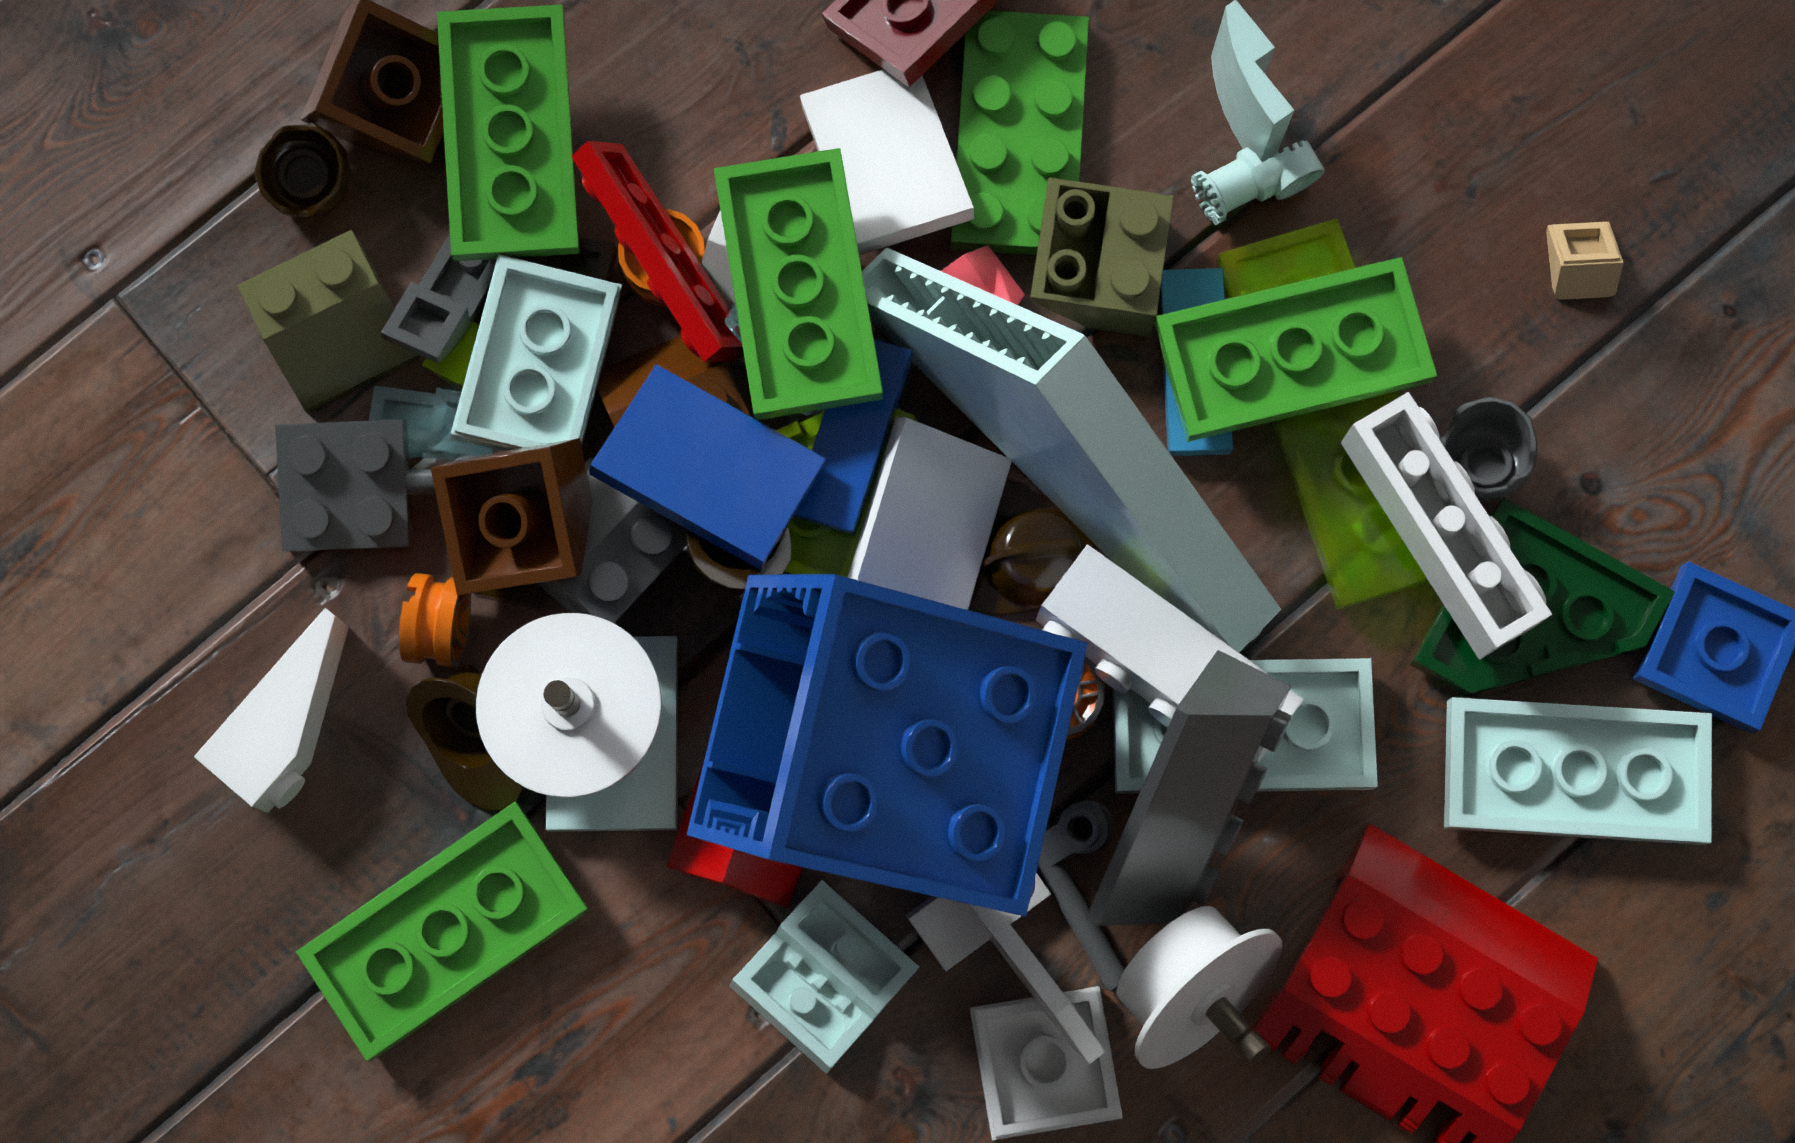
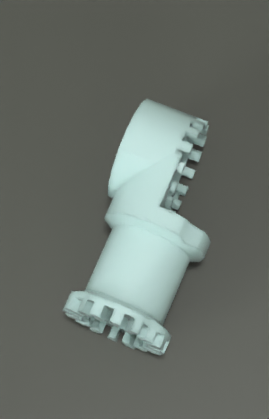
(1250, 179)

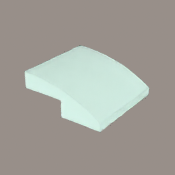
(1247, 96)
(824, 976)

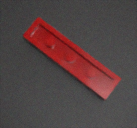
(659, 247)

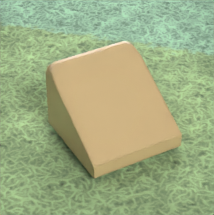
(1583, 260)

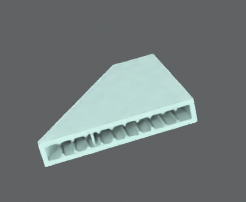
(1074, 435)

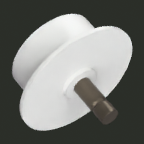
(568, 705)
(1196, 984)

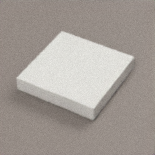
(1034, 1075)

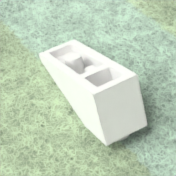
(277, 726)

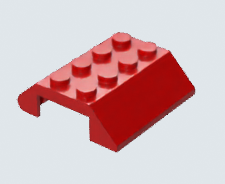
(1431, 995)

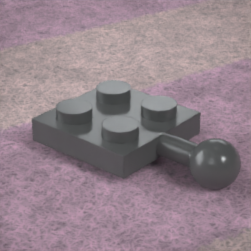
(347, 485)

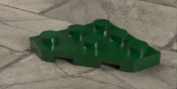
(1594, 602)

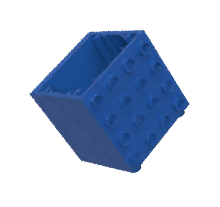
(888, 739)

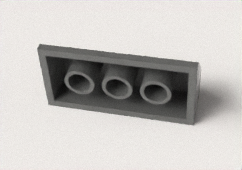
(1192, 794)

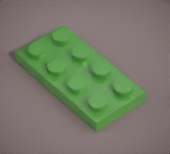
(1018, 123)
(508, 132)
(798, 284)
(1294, 349)
(442, 931)

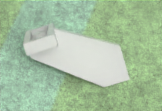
(958, 929)

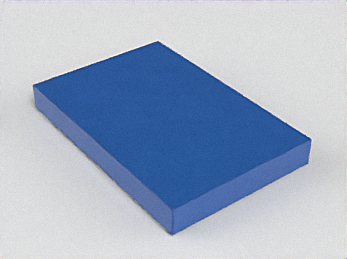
(707, 466)

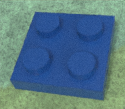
(1719, 648)

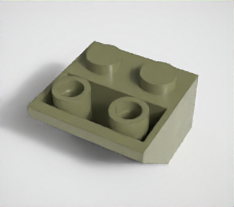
(1102, 255)

